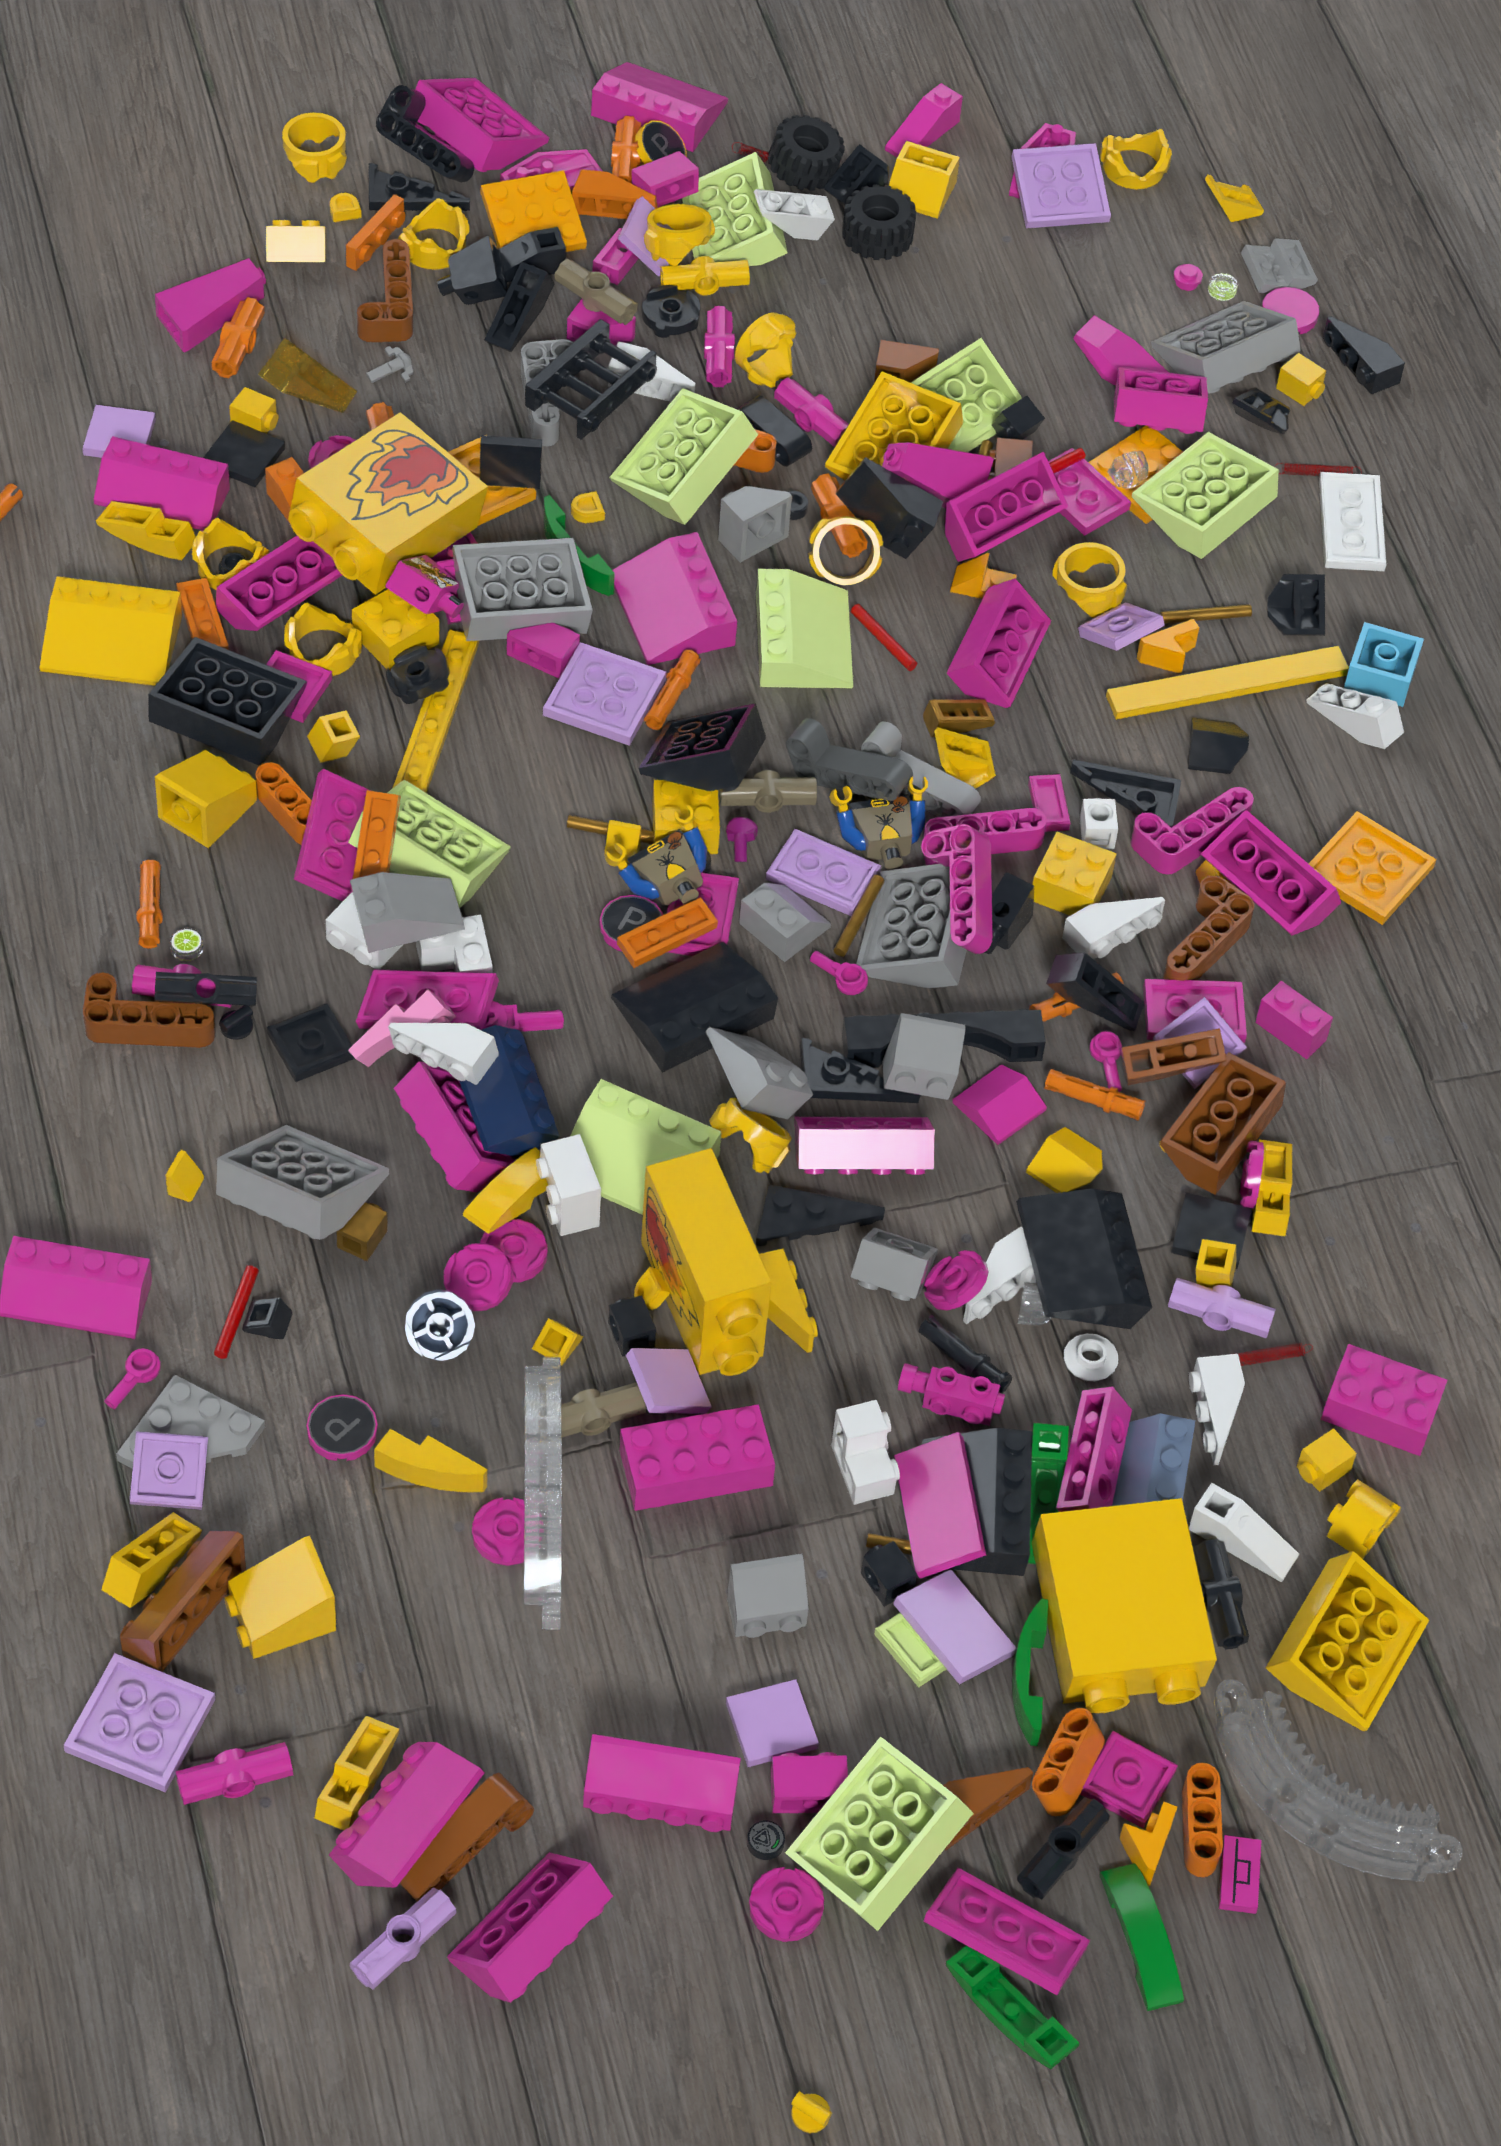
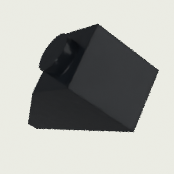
(520, 306)
(1093, 988)

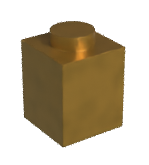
(363, 1231)

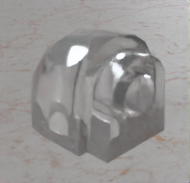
(1129, 469)
(1031, 1308)

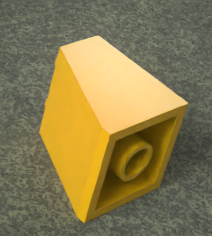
(204, 796)
(282, 1600)

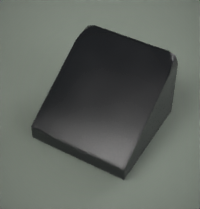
(268, 1318)

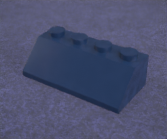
(509, 1099)

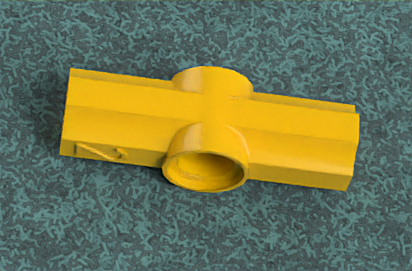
(706, 275)

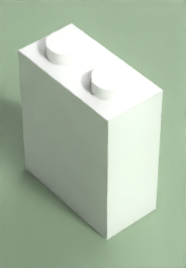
(345, 933)

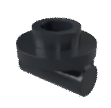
(237, 1023)

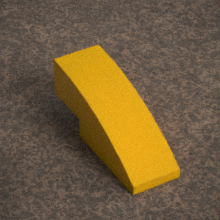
(148, 529)
(507, 1194)
(1273, 1200)
(428, 1464)
(356, 1773)

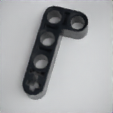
(426, 143)

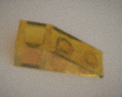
(305, 378)

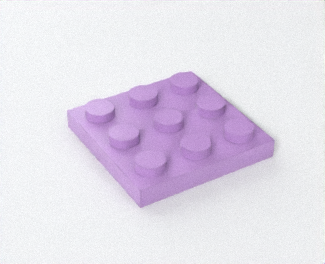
(1061, 185)
(604, 693)
(139, 1722)

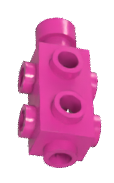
(954, 1397)

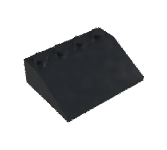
(225, 701)
(707, 749)
(687, 998)
(1085, 1257)
(1002, 1490)

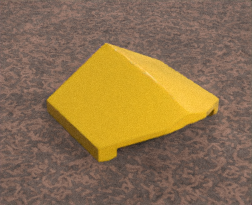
(1237, 202)
(965, 757)
(1066, 1162)

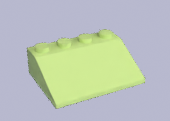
(738, 223)
(979, 385)
(685, 455)
(1207, 493)
(802, 631)
(440, 843)
(631, 1132)
(879, 1833)

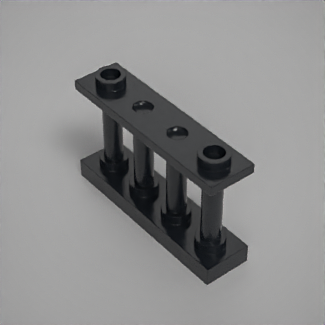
(579, 357)

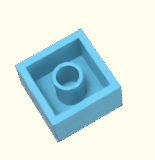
(1383, 663)

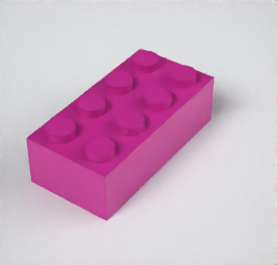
(696, 1457)

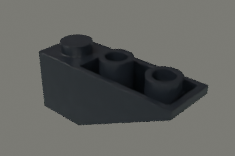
(537, 248)
(1367, 357)

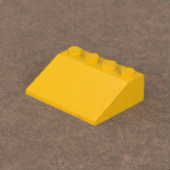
(895, 414)
(110, 631)
(1348, 1641)

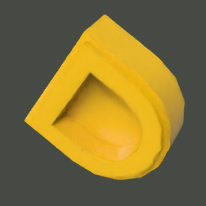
(344, 207)
(587, 508)
(652, 1288)

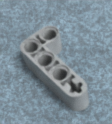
(534, 359)
(944, 792)

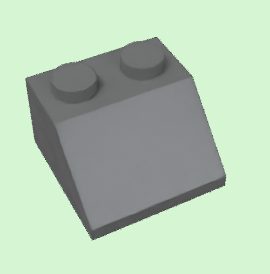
(753, 520)
(781, 919)
(923, 1056)
(893, 1264)
(768, 1596)

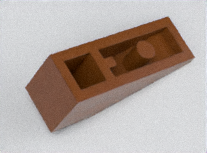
(1172, 1056)
(988, 1795)

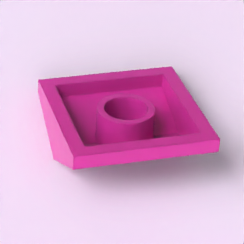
(1001, 1103)

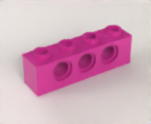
(1095, 1451)

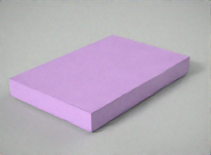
(822, 872)
(955, 1626)

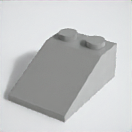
(404, 908)
(759, 1075)

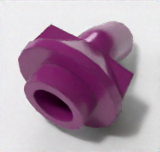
(741, 831)

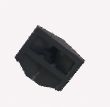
(858, 171)
(1262, 410)
(1298, 604)
(1216, 745)

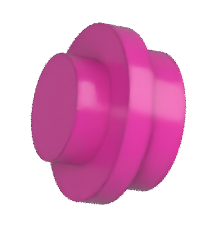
(1188, 277)

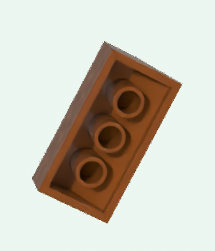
(1221, 1120)
(184, 1600)

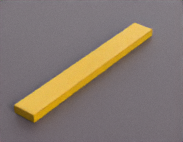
(1227, 682)
(437, 715)

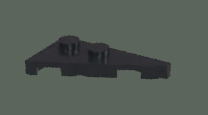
(415, 192)
(1132, 789)
(845, 1079)
(806, 1213)

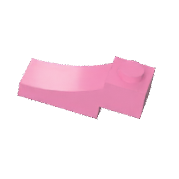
(377, 1039)

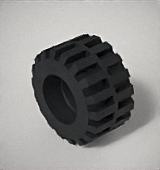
(805, 152)
(879, 222)

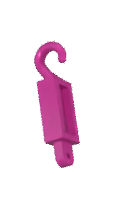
(613, 261)

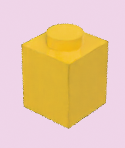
(1301, 379)
(254, 410)
(333, 736)
(1215, 1264)
(1326, 1460)

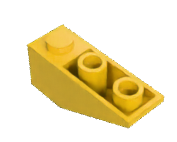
(788, 1302)

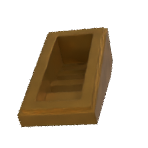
(939, 712)

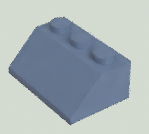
(1154, 1460)

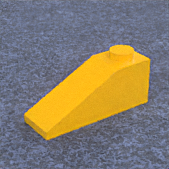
(148, 1559)

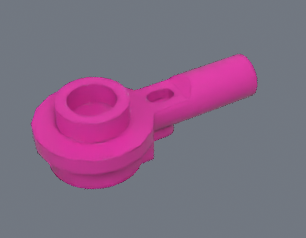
(849, 977)
(1107, 1049)
(141, 1367)

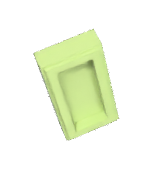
(909, 1650)

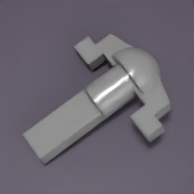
(401, 361)

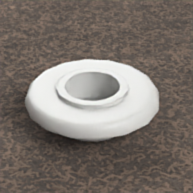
(1087, 1369)

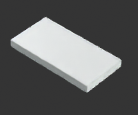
(1352, 521)

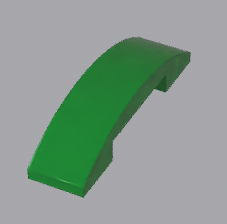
(595, 570)
(1048, 1469)
(1027, 1707)
(1145, 1936)
(1010, 2010)

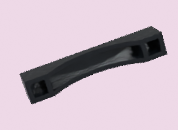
(1008, 1034)

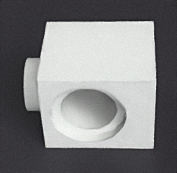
(1099, 822)

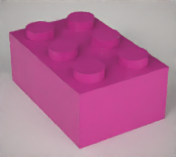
(1160, 400)
(1383, 1399)

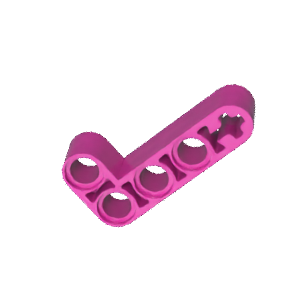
(1006, 829)
(1175, 847)
(968, 925)

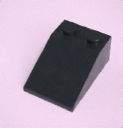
(895, 506)

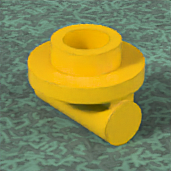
(810, 2112)

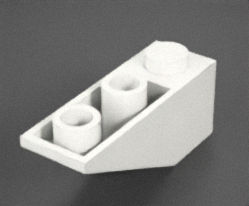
(796, 213)
(666, 382)
(1361, 715)
(1108, 924)
(451, 1046)
(1008, 1270)
(1219, 1390)
(1243, 1531)

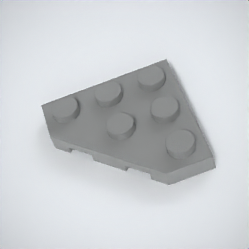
(196, 1412)

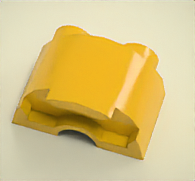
(1361, 1519)

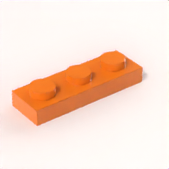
(375, 232)
(201, 612)
(377, 833)
(667, 932)

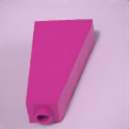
(205, 303)
(937, 470)

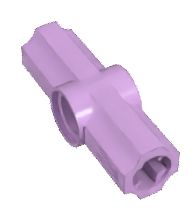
(1221, 1307)
(387, 1954)

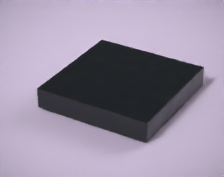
(245, 452)
(510, 461)
(310, 1042)
(1211, 1221)

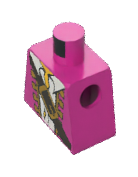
(425, 586)

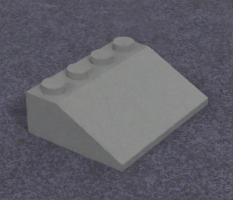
(1230, 344)
(520, 587)
(910, 930)
(298, 1180)

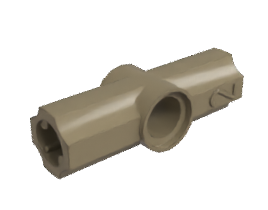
(596, 291)
(771, 791)
(595, 1411)

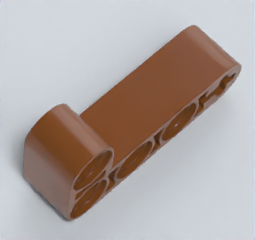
(393, 318)
(1227, 920)
(113, 1019)
(466, 1833)

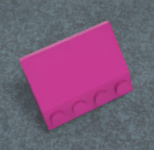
(656, 97)
(477, 122)
(675, 600)

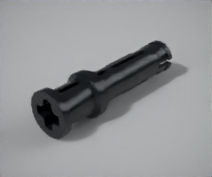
(972, 1362)

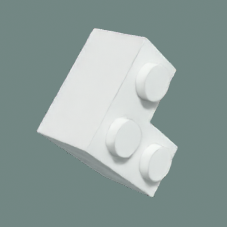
(458, 950)
(572, 1186)
(862, 1453)

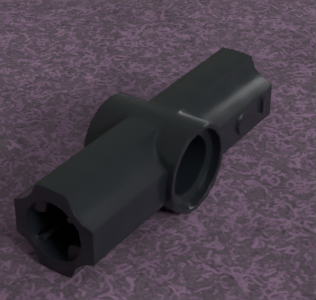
(182, 988)
(1221, 1594)
(1050, 1862)

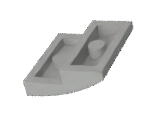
(1279, 265)

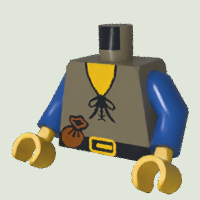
(882, 826)
(668, 867)

